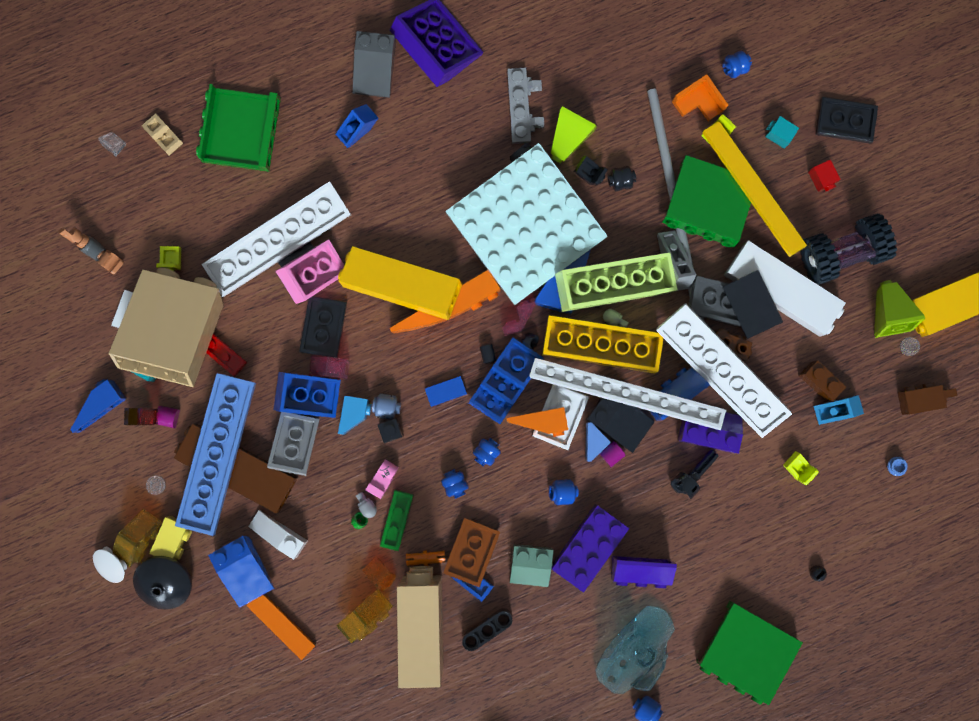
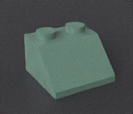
(531, 565)

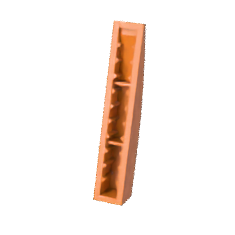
(469, 297)

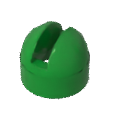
(357, 516)

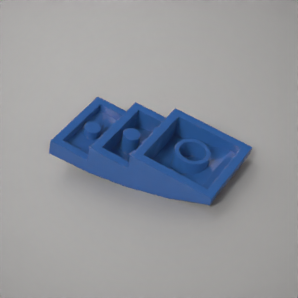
(505, 381)

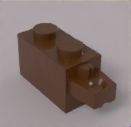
(924, 399)

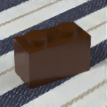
(822, 381)

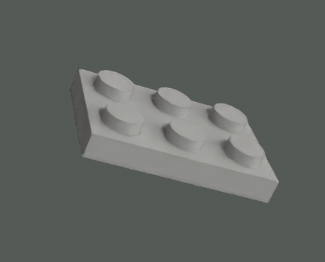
(293, 443)

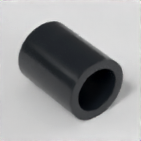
(488, 354)

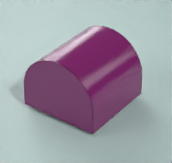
(167, 416)
(612, 454)

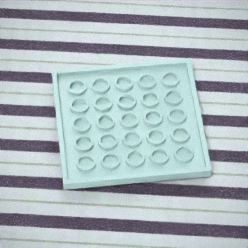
(526, 224)

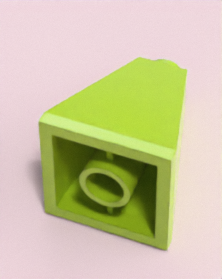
(569, 134)
(895, 311)

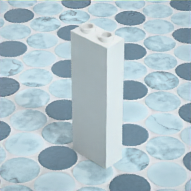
(790, 290)

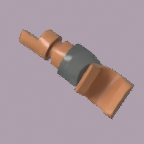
(93, 249)

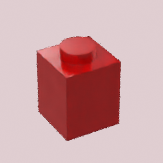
(824, 176)

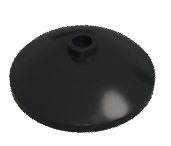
(168, 577)

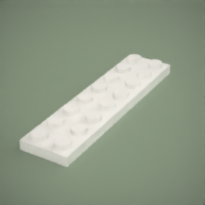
(276, 239)
(723, 370)

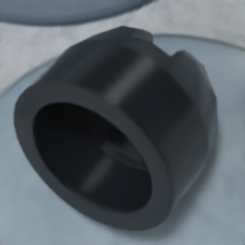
(530, 341)
(815, 570)

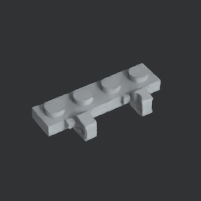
(521, 121)

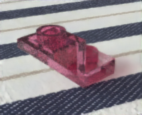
(523, 311)

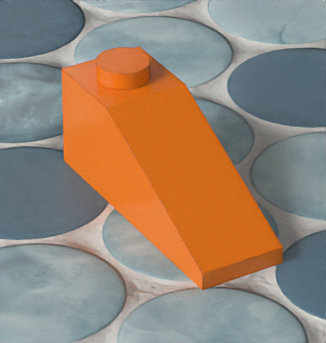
(546, 421)

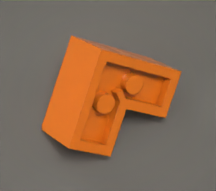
(701, 95)

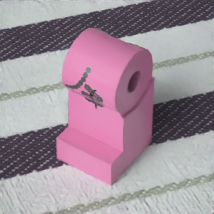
(382, 479)

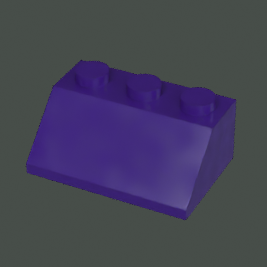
(726, 439)
(643, 571)

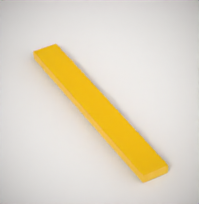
(754, 189)

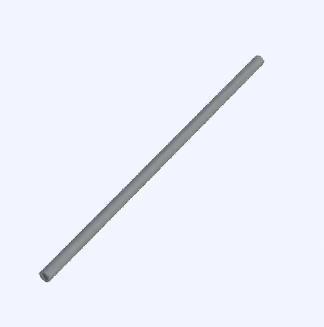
(666, 162)

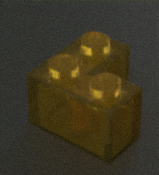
(135, 536)
(365, 616)

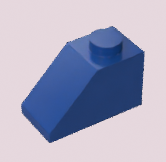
(356, 125)

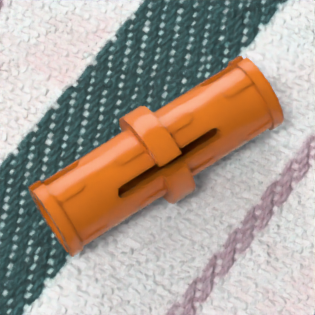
(425, 558)

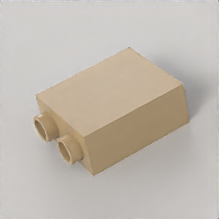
(167, 327)
(420, 629)

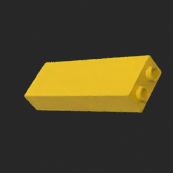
(400, 282)
(948, 305)

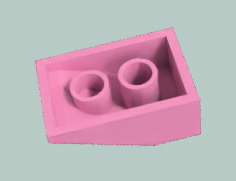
(311, 272)

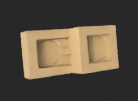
(162, 134)

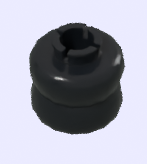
(621, 178)

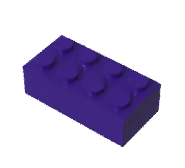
(589, 548)

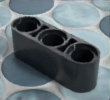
(483, 638)

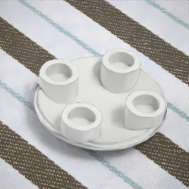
(109, 565)

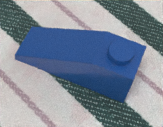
(99, 402)

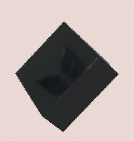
(590, 171)

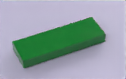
(396, 520)

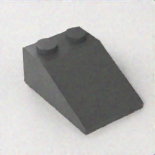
(373, 64)

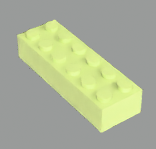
(615, 281)

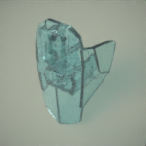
(643, 648)

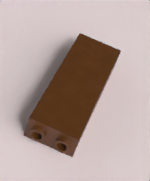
(249, 475)

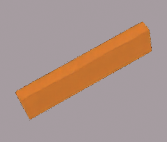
(282, 626)

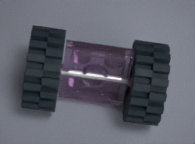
(870, 242)

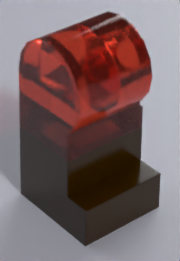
(140, 416)

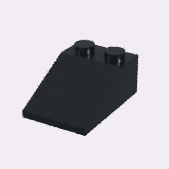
(620, 422)

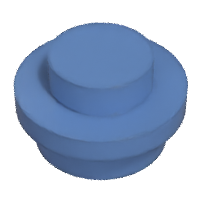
(897, 466)

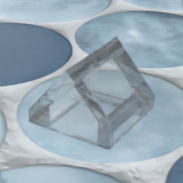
(112, 143)

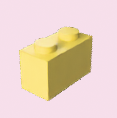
(170, 539)

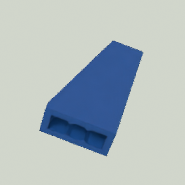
(549, 294)

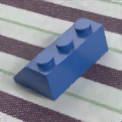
(686, 385)

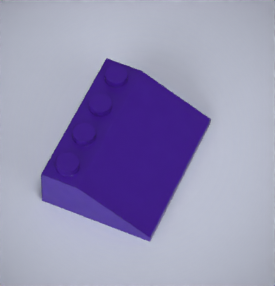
(435, 41)

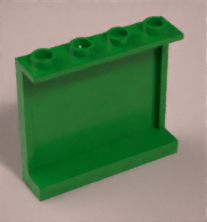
(238, 129)
(707, 203)
(749, 654)

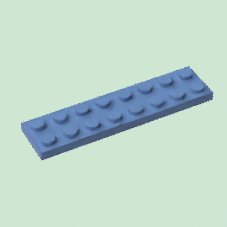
(215, 454)

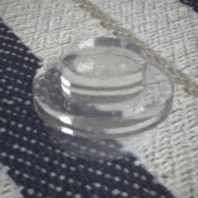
(909, 346)
(155, 485)

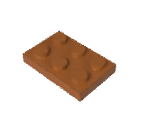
(471, 552)

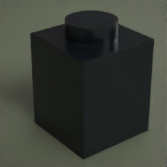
(390, 430)

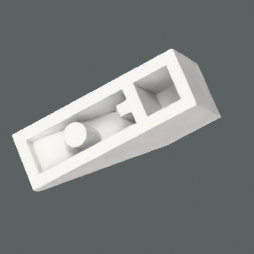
(278, 535)

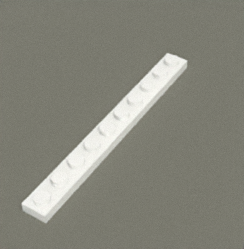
(628, 394)

